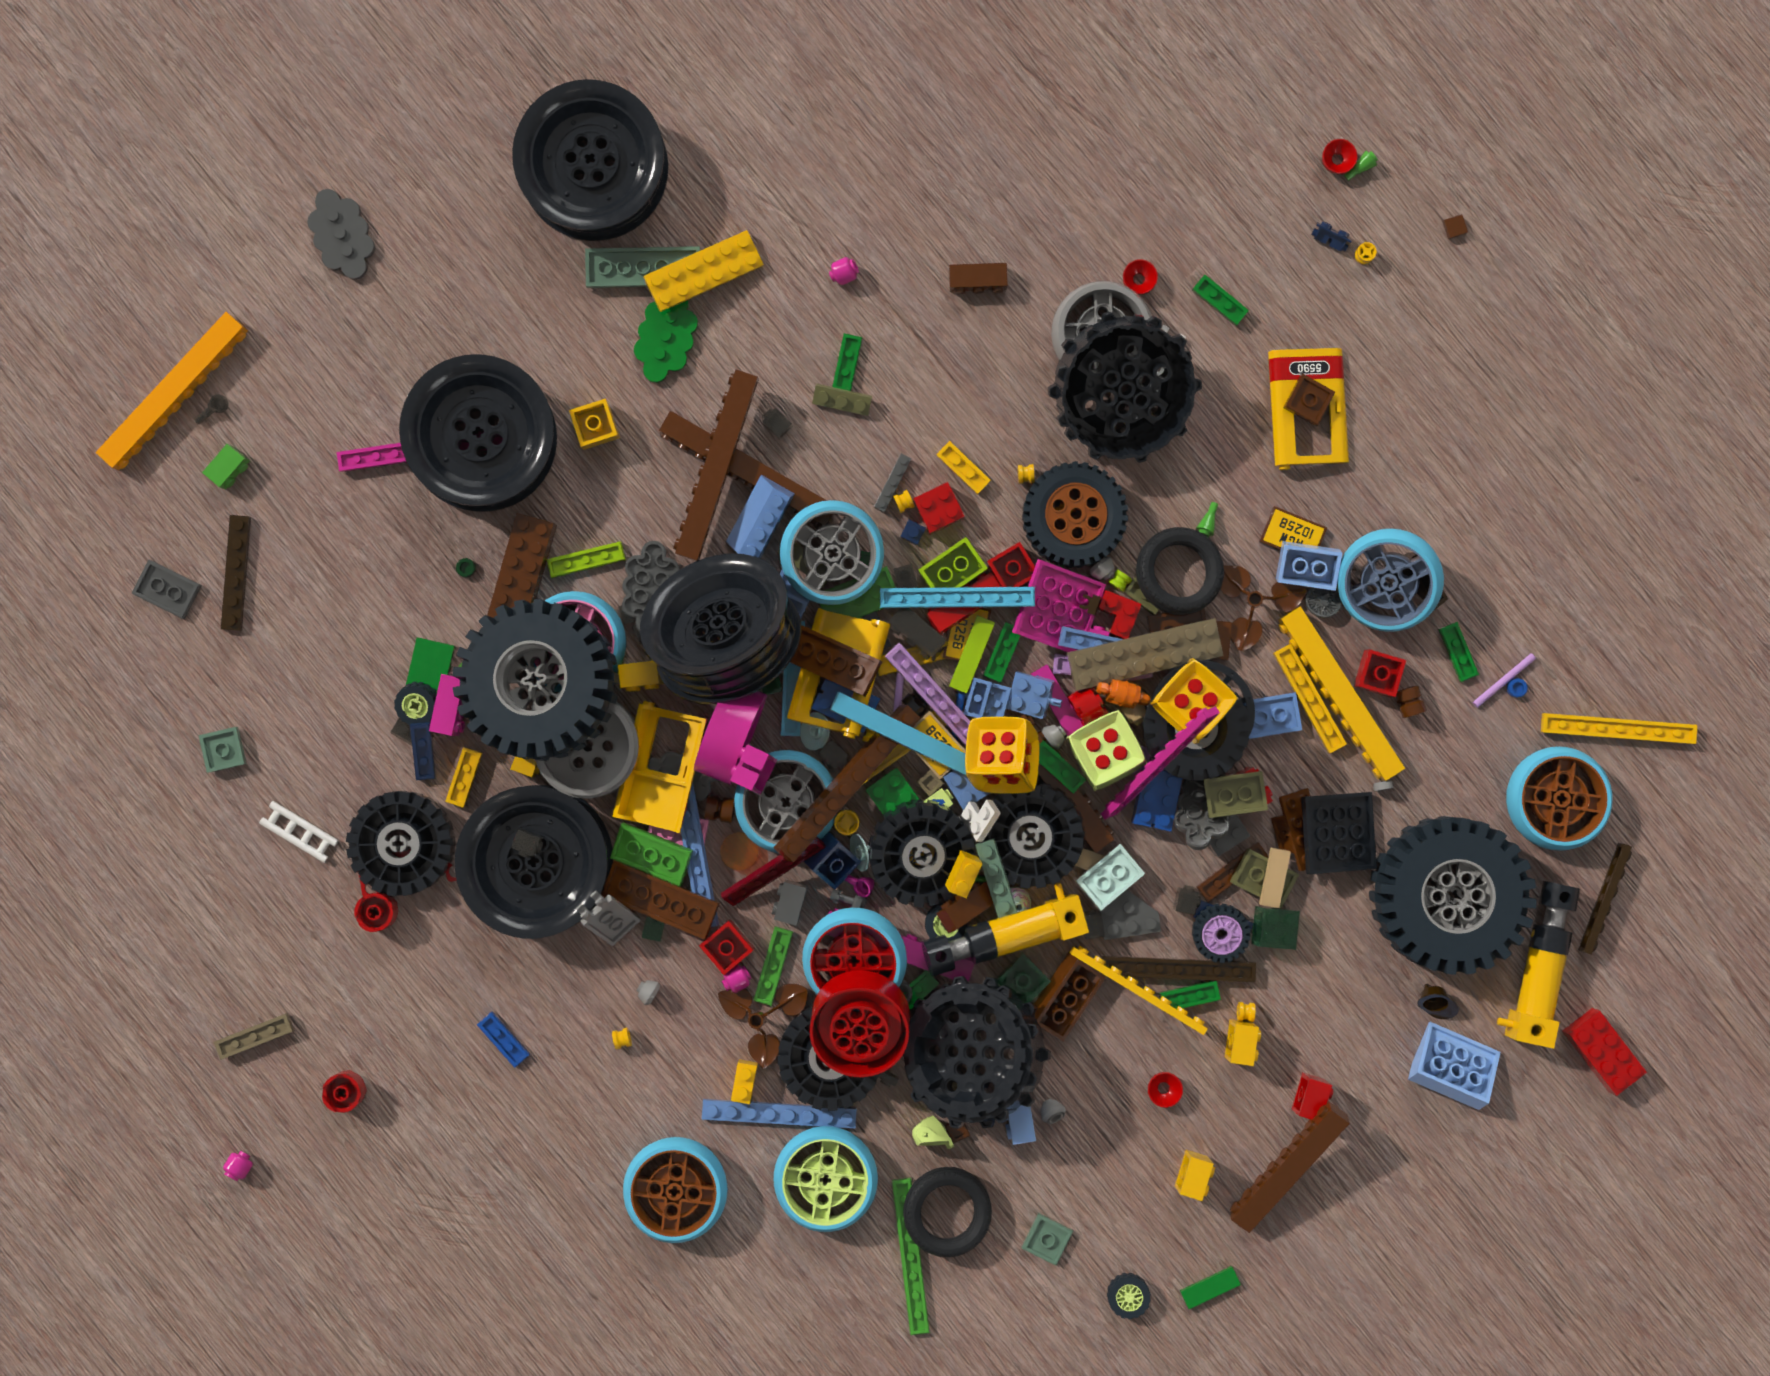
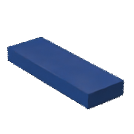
(503, 1039)

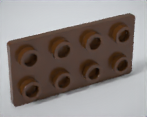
(1289, 826)

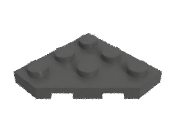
(1129, 917)

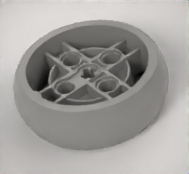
(1101, 295)

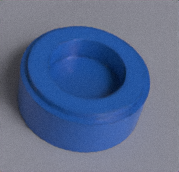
(1517, 688)

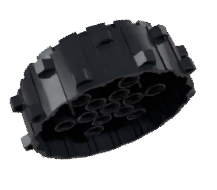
(1108, 345)
(1012, 1078)

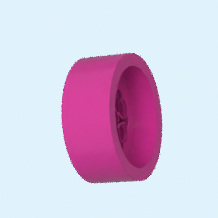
(726, 734)

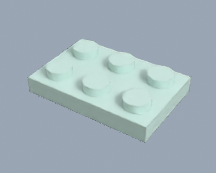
(1110, 877)

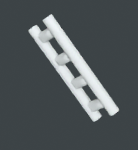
(310, 830)

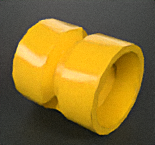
(846, 822)

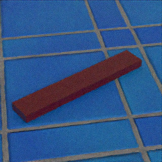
(767, 874)

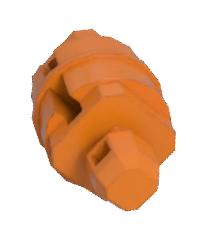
(1123, 693)

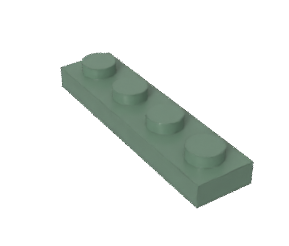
(996, 878)

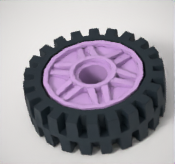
(1221, 947)

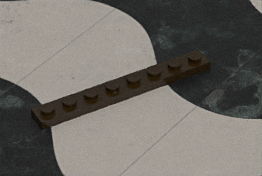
(1183, 968)

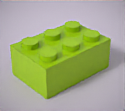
(953, 567)

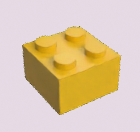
(594, 424)
(638, 675)
(1242, 1042)
(1194, 1175)

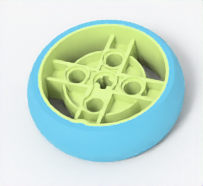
(860, 1183)

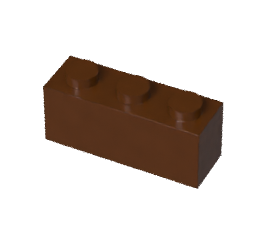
(978, 277)
(963, 910)

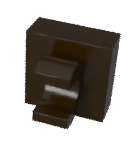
(1093, 604)

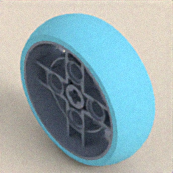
(1373, 548)

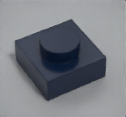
(912, 532)

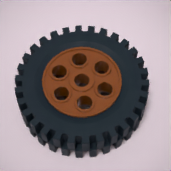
(1060, 545)

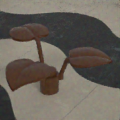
(1247, 632)
(763, 1047)

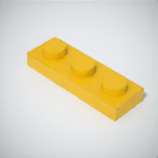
(963, 467)
(463, 777)

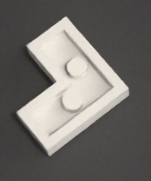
(980, 820)

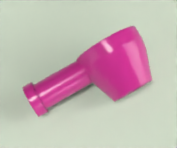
(862, 886)

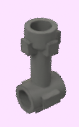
(856, 902)

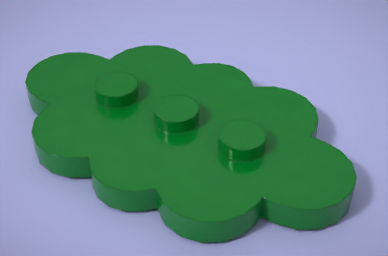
(665, 340)

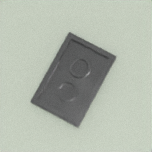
(166, 589)

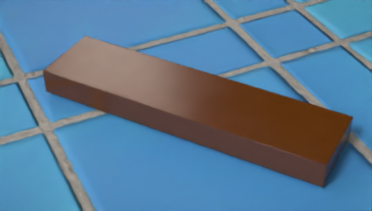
(1221, 879)

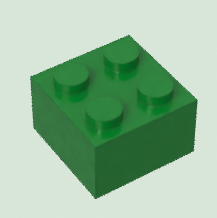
(891, 791)

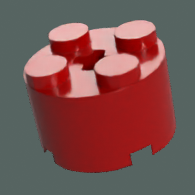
(1087, 705)
(368, 919)
(333, 1088)

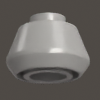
(1103, 569)
(1054, 735)
(648, 991)
(1052, 1111)

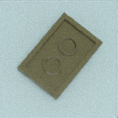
(1235, 794)
(1251, 875)

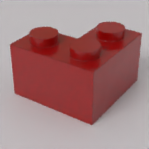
(1124, 613)

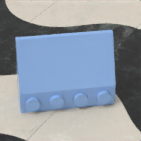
(1455, 1066)

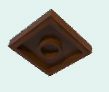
(1309, 399)

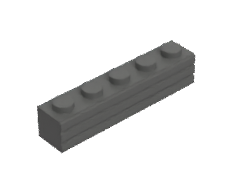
(892, 483)

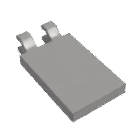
(608, 919)

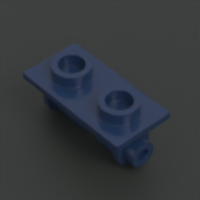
(1325, 232)

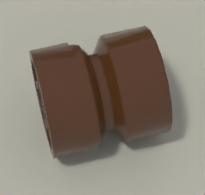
(1410, 701)
(719, 809)

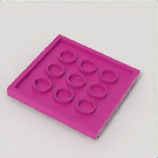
(1056, 604)

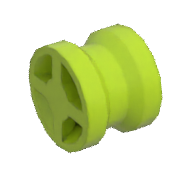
(1120, 581)

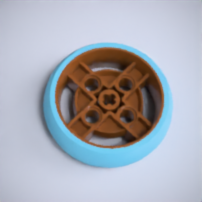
(1554, 833)
(709, 1193)

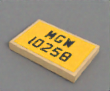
(931, 726)

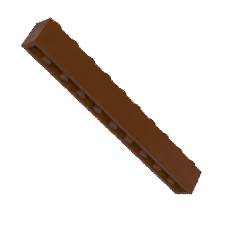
(717, 465)
(742, 466)
(841, 789)

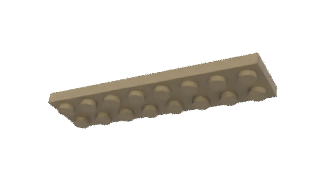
(1144, 654)

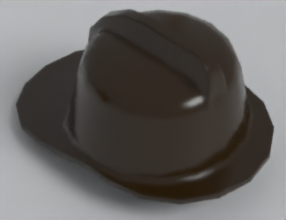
(1437, 1003)

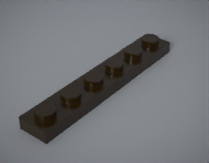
(235, 572)
(1607, 893)

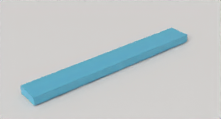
(957, 597)
(899, 732)

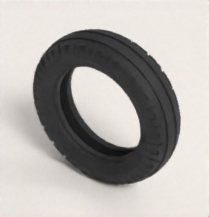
(1207, 551)
(971, 1236)

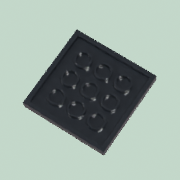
(1339, 832)

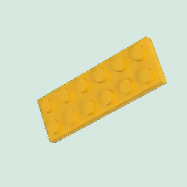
(703, 271)

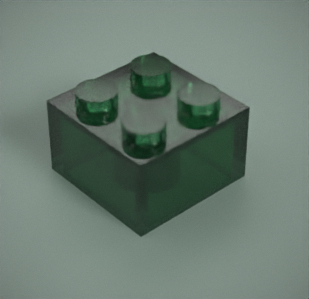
(1275, 927)
(1023, 978)

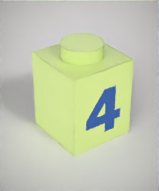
(941, 797)

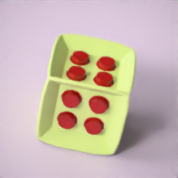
(1106, 750)

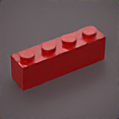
(947, 617)

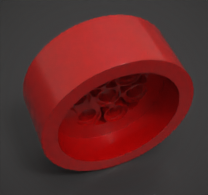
(873, 997)

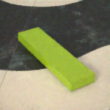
(586, 559)
(971, 654)

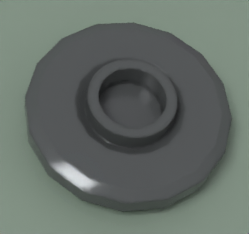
(1323, 602)

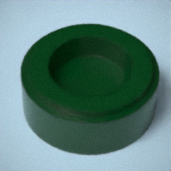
(466, 567)

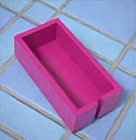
(753, 769)

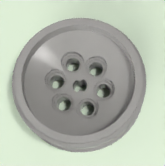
(617, 766)

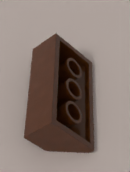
(1067, 996)

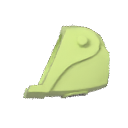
(931, 1133)

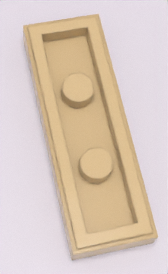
(1274, 877)

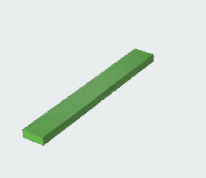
(910, 1264)

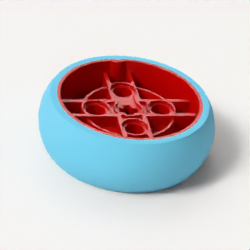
(853, 920)

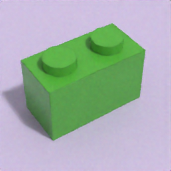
(226, 467)

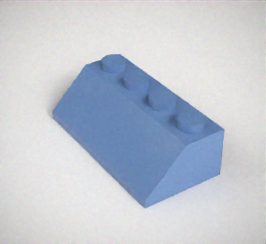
(759, 517)

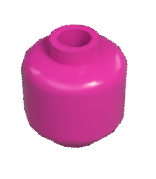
(843, 271)
(736, 979)
(237, 1165)

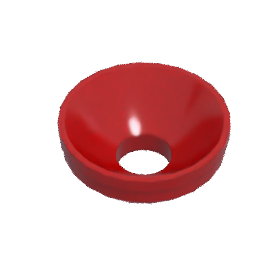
(1345, 150)
(1143, 268)
(1169, 1098)

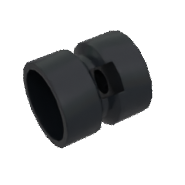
(909, 700)

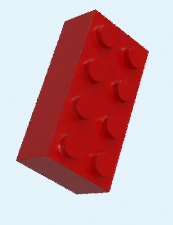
(1604, 1051)

